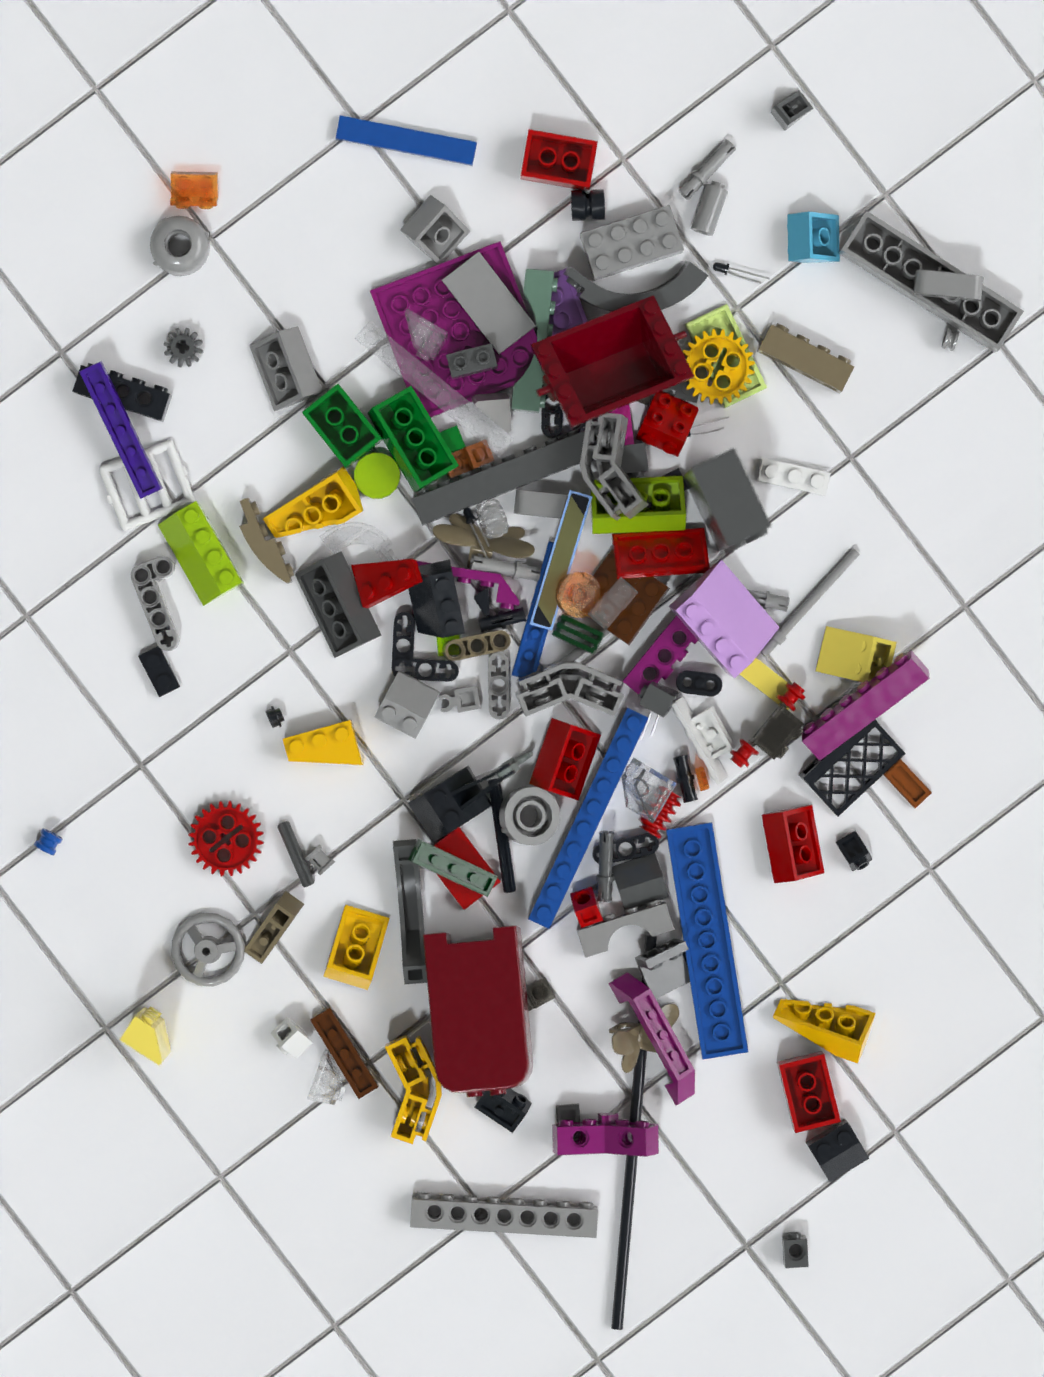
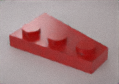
(385, 579)

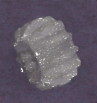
(492, 518)

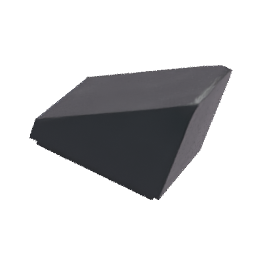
(482, 600)

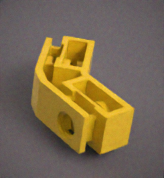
(416, 1086)

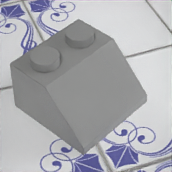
(435, 230)
(407, 704)

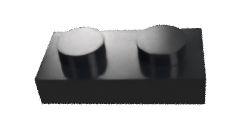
(159, 671)

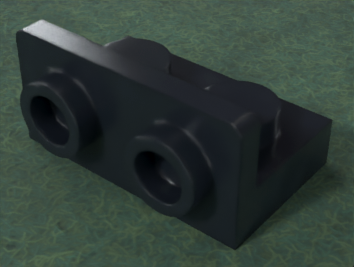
(504, 1108)

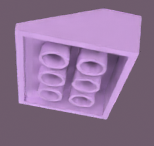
(725, 618)

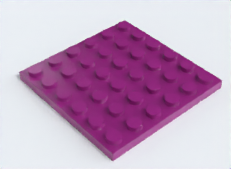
(432, 300)

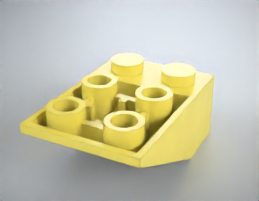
(853, 654)

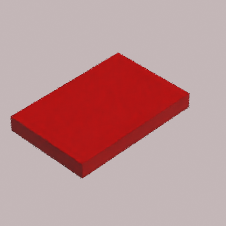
(460, 846)

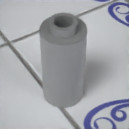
(709, 208)

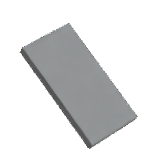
(488, 303)

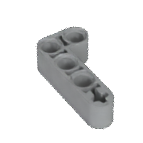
(159, 605)

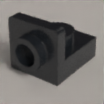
(854, 851)

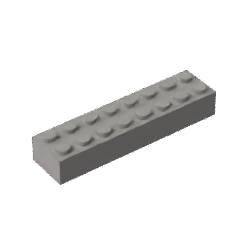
(896, 258)

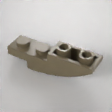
(268, 551)

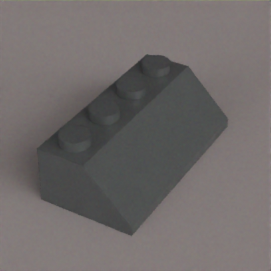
(337, 604)

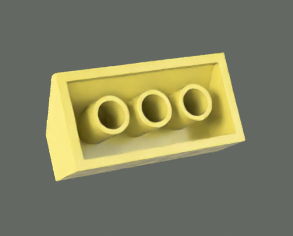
(148, 1035)

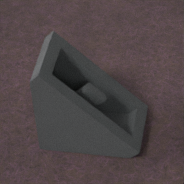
(791, 110)

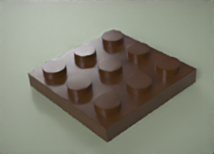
(642, 606)

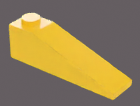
(832, 1028)

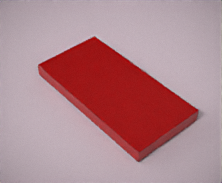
(660, 553)

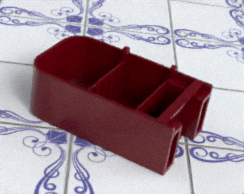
(479, 1012)

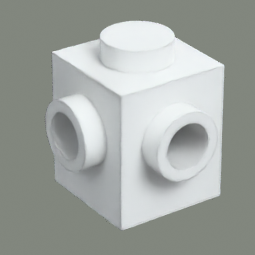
(291, 1038)

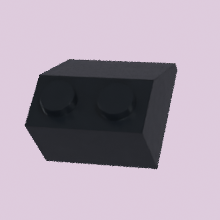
(837, 1150)

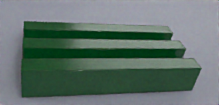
(561, 626)

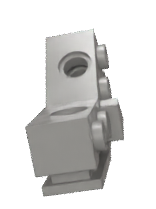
(608, 459)
(568, 686)

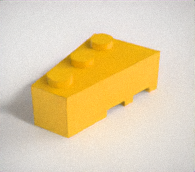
(325, 745)

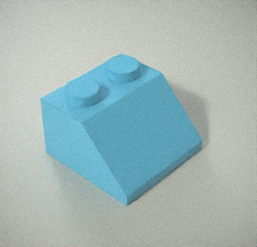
(813, 237)

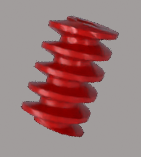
(662, 816)

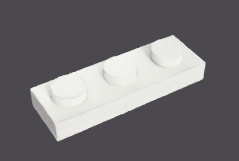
(794, 477)

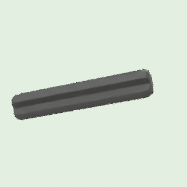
(295, 854)

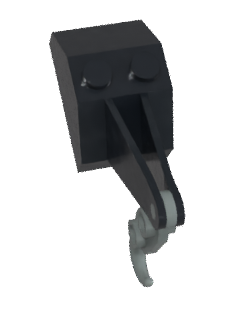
(459, 798)

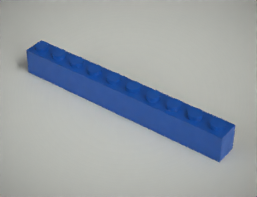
(587, 818)

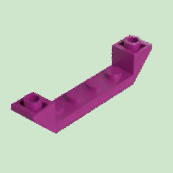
(505, 595)
(660, 1034)

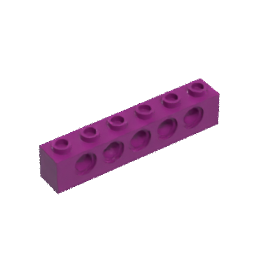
(635, 678)

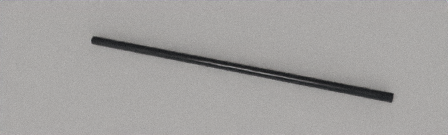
(629, 1183)

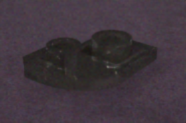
(538, 993)

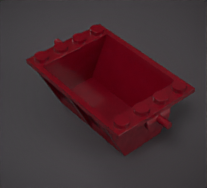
(611, 361)

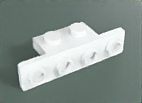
(707, 735)

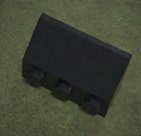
(436, 601)

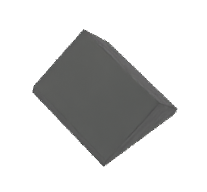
(640, 881)

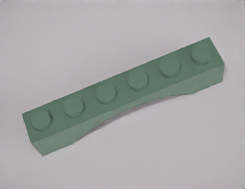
(538, 292)

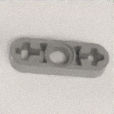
(492, 668)

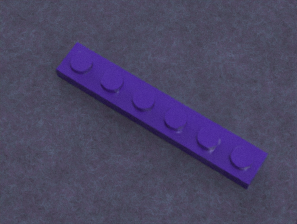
(121, 429)

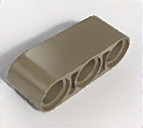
(465, 645)

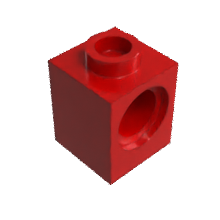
(586, 907)

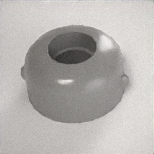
(184, 264)
(547, 815)

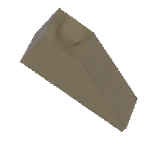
(273, 927)

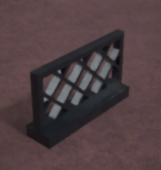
(817, 768)

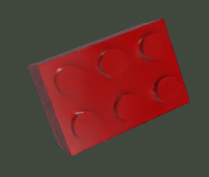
(558, 160)
(808, 1092)

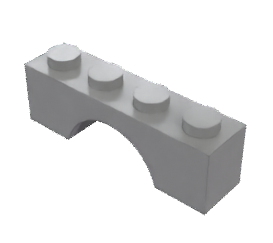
(653, 918)

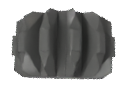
(177, 352)

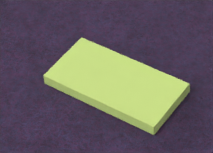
(723, 319)

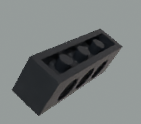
(159, 397)

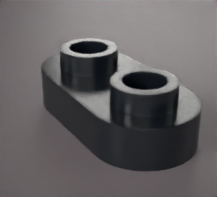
(698, 684)

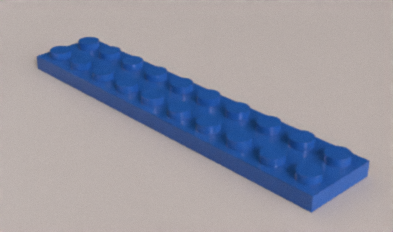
(708, 940)

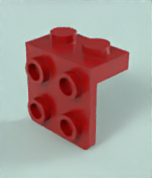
(667, 423)

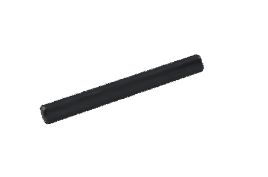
(502, 841)

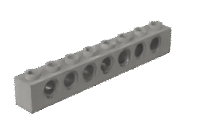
(514, 1224)

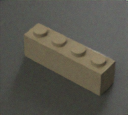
(805, 358)

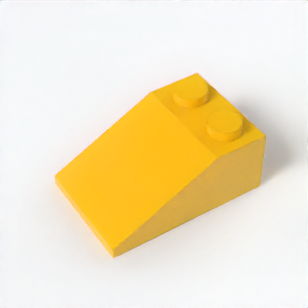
(356, 947)

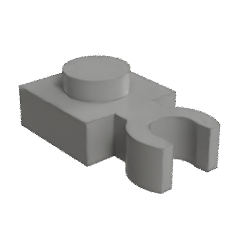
(465, 699)

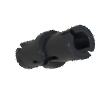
(517, 616)
(685, 778)

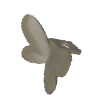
(462, 535)
(632, 1039)

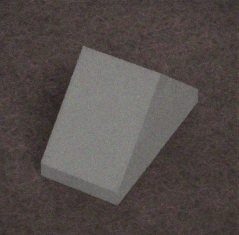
(496, 407)

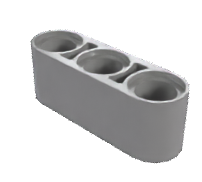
(948, 285)
(539, 504)

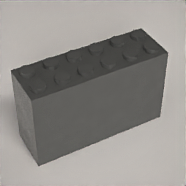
(727, 501)

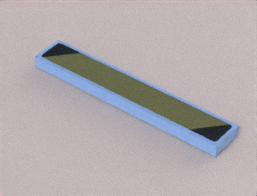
(560, 558)

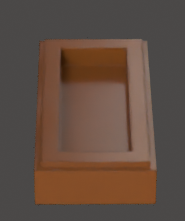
(907, 783)

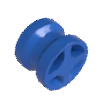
(48, 841)

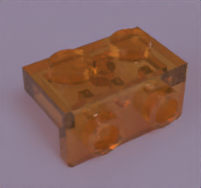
(194, 189)

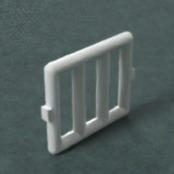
(168, 507)

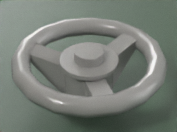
(207, 949)

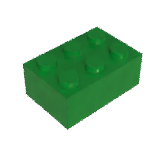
(342, 426)

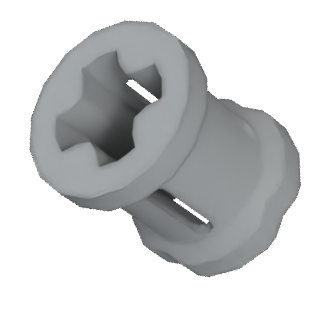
(319, 860)

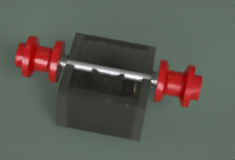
(775, 731)

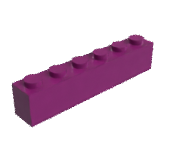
(865, 704)

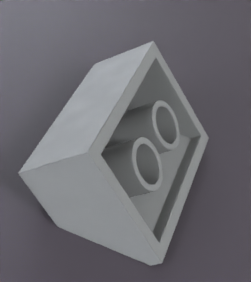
(286, 368)

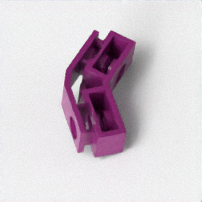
(606, 1136)

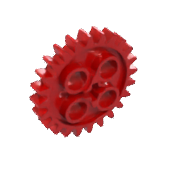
(213, 821)

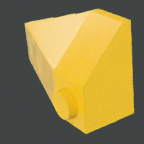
(321, 505)

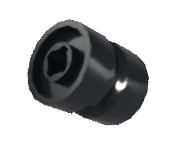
(587, 205)

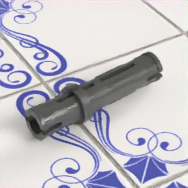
(605, 874)

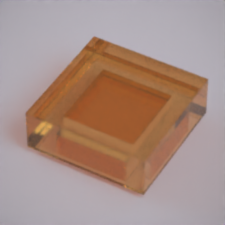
(701, 778)

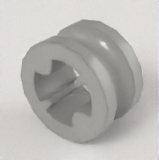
(950, 339)

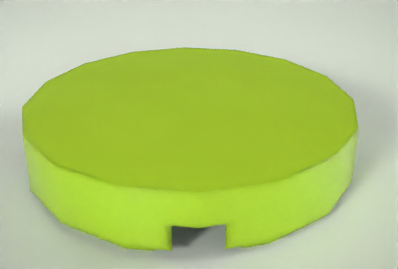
(377, 475)

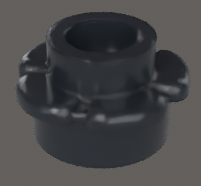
(275, 717)

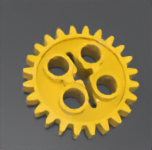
(736, 375)

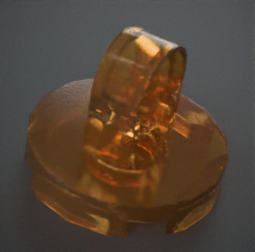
(577, 594)

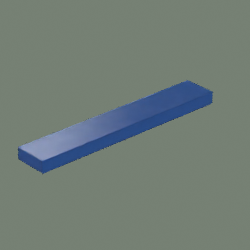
(406, 140)
(533, 636)

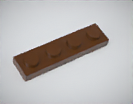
(344, 1053)

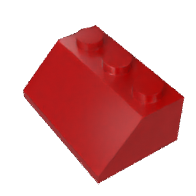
(565, 759)
(793, 844)

